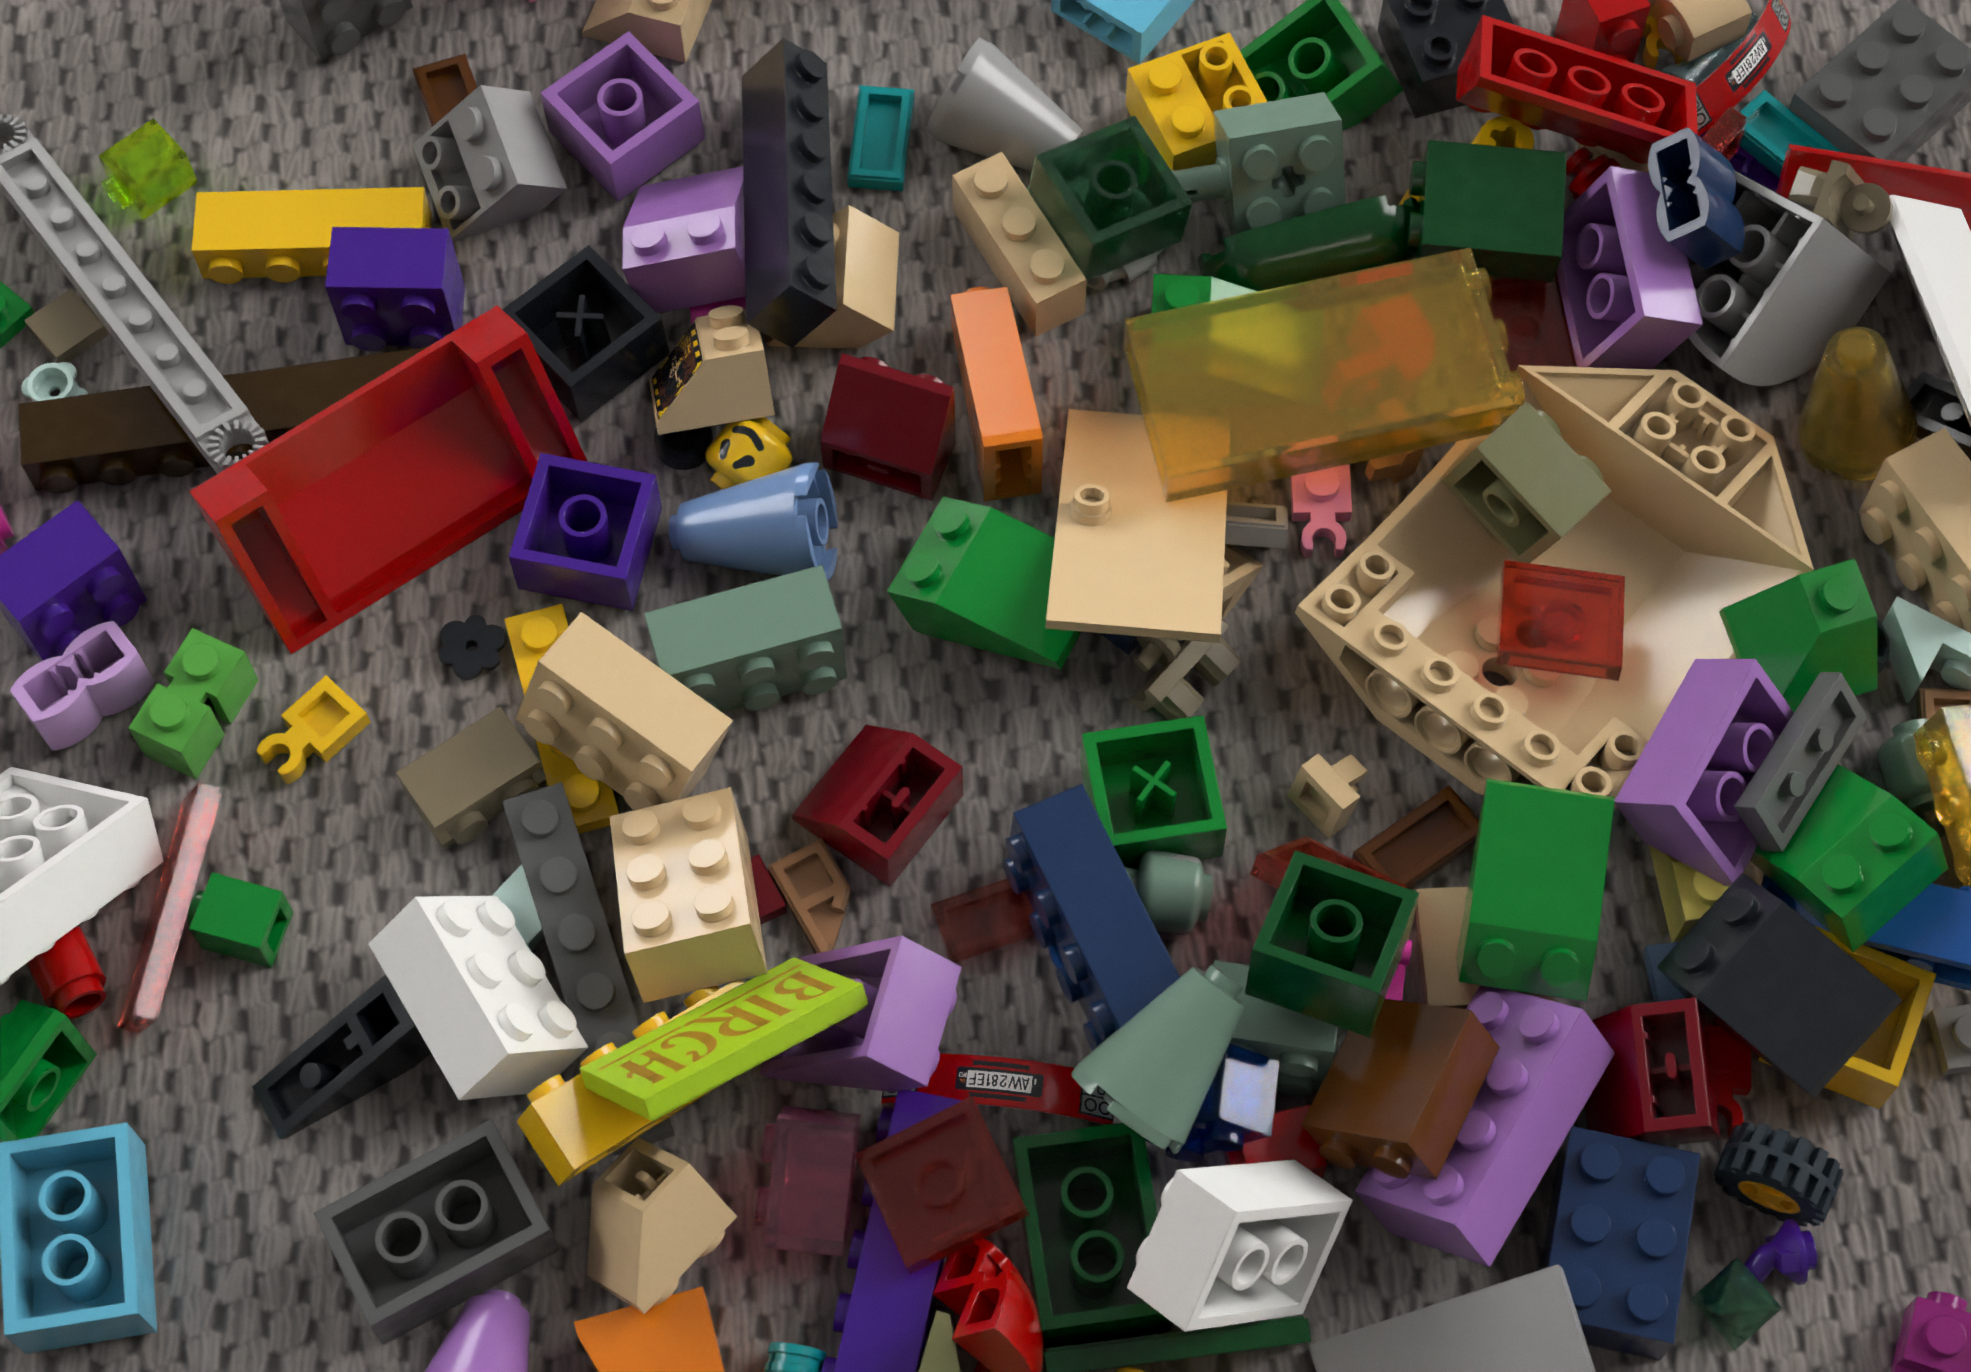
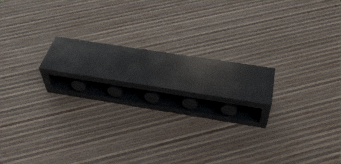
(788, 194)

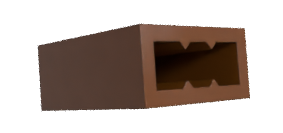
(1403, 1090)

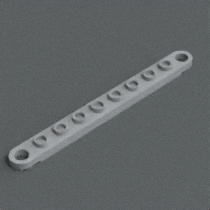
(124, 300)

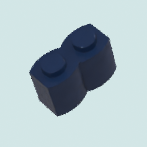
(1696, 198)

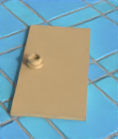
(1122, 551)

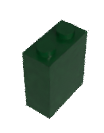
(1492, 200)

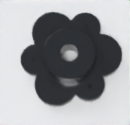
(474, 632)

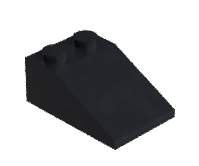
(1778, 985)

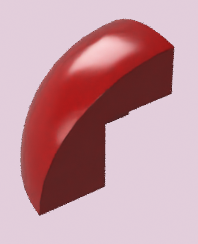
(994, 1308)

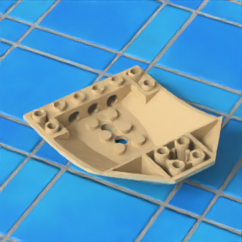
(1689, 522)

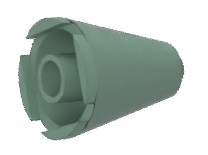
(1166, 1056)

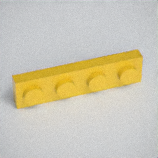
(589, 799)

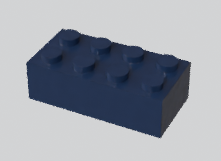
(1087, 911)

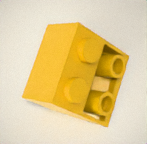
(1180, 92)

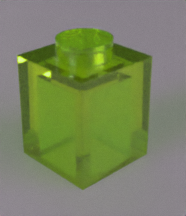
(146, 170)

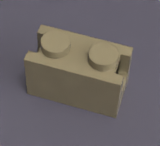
(469, 776)

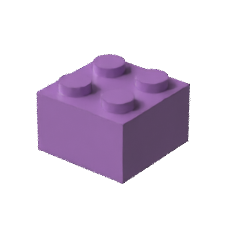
(623, 116)

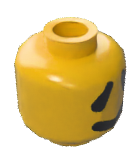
(748, 452)

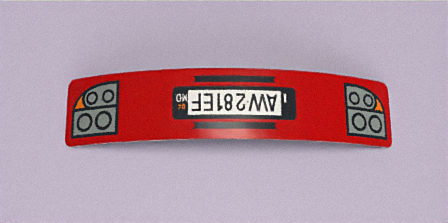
(1744, 66)
(1014, 1085)

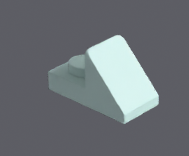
(1925, 642)

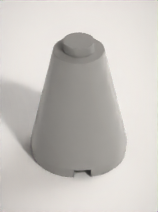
(998, 110)

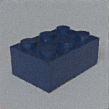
(1622, 1237)

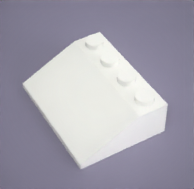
(64, 857)

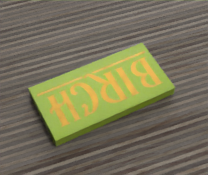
(723, 1038)

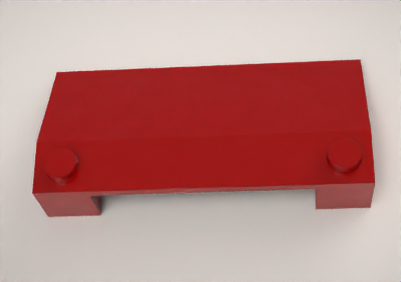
(389, 478)

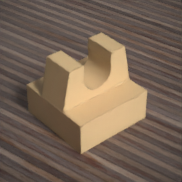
(1328, 792)

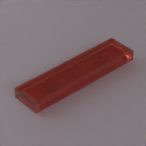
(170, 908)

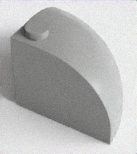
(1784, 293)

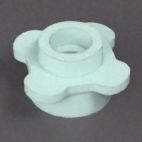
(51, 377)

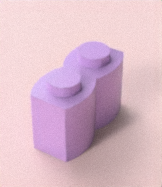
(89, 681)

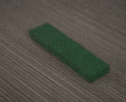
(1178, 1345)

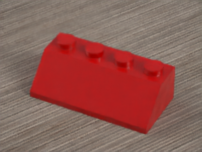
(1572, 90)

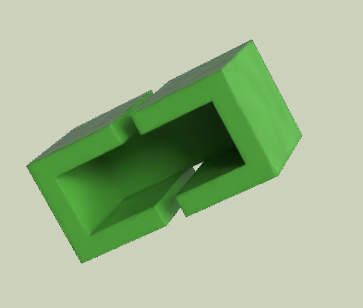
(174, 720)

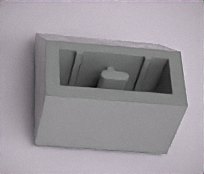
(489, 162)

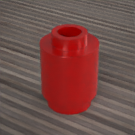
(69, 976)

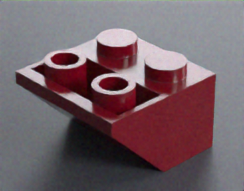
(889, 426)
(882, 800)
(1659, 1077)

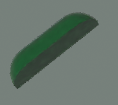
(1315, 245)

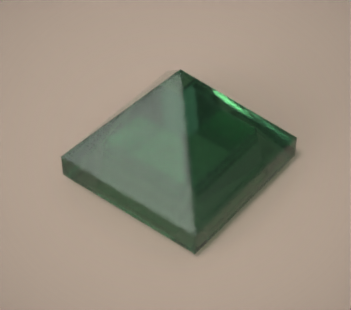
(1736, 1303)

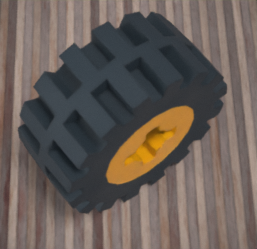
(1778, 1174)

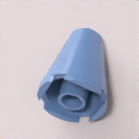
(762, 524)

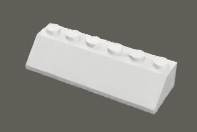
(1938, 262)

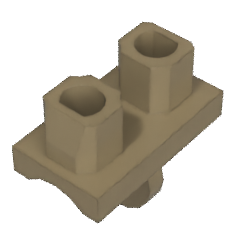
(1842, 199)
(1167, 688)

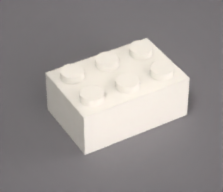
(477, 995)
(1238, 1243)

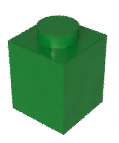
(239, 919)

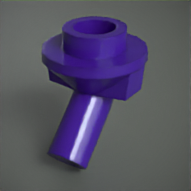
(1787, 1251)

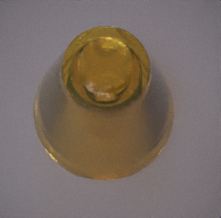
(1856, 407)

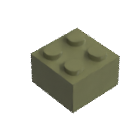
(1527, 484)

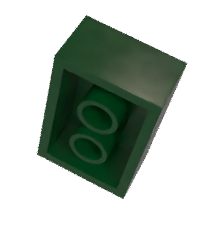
(1085, 1222)

